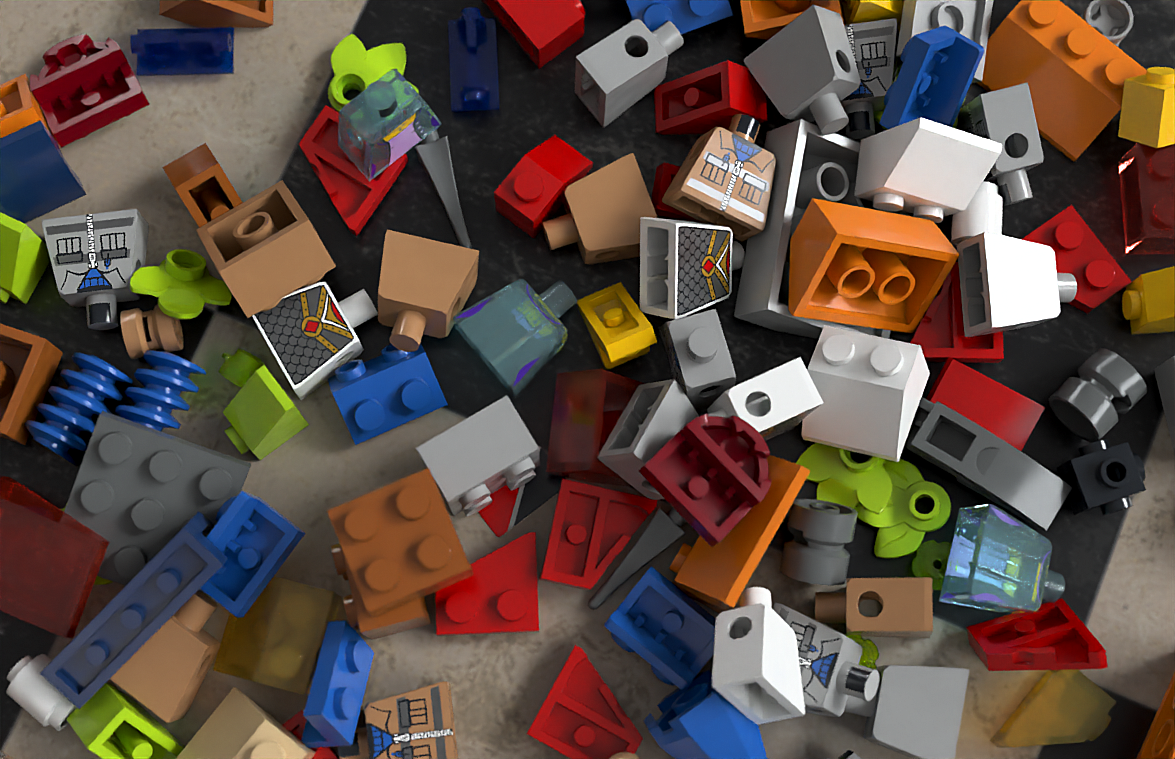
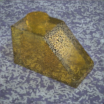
(1057, 710)

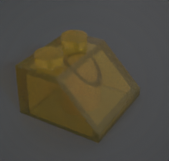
(279, 636)

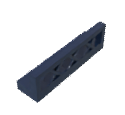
(135, 613)

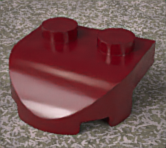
(85, 87)
(711, 473)

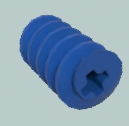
(160, 390)
(76, 405)

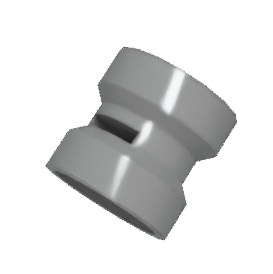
(1110, 18)

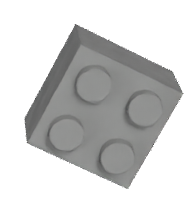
(481, 457)

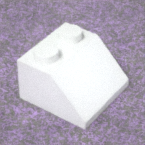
(923, 168)
(866, 391)

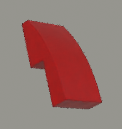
(986, 402)

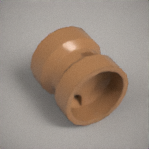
(150, 331)

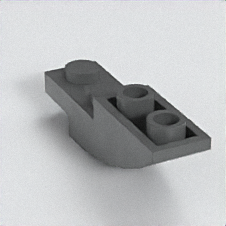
(986, 463)

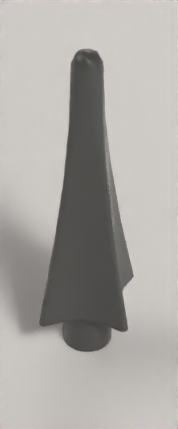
(437, 163)
(656, 538)

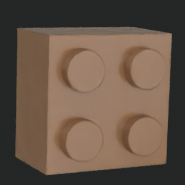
(265, 249)

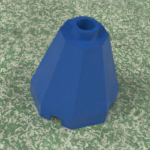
(704, 725)

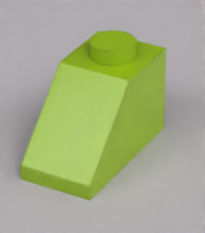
(21, 260)
(262, 416)
(121, 729)

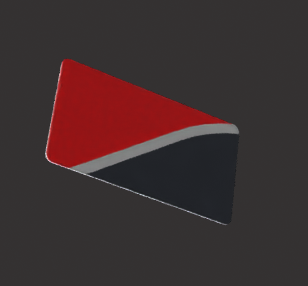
(513, 506)

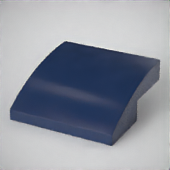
(34, 174)

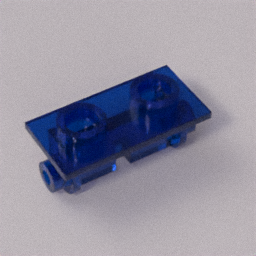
(184, 51)
(473, 62)

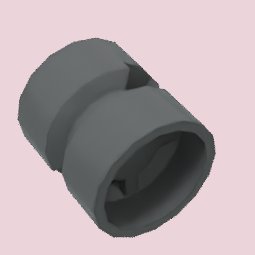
(1092, 402)
(818, 542)

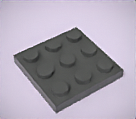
(145, 488)

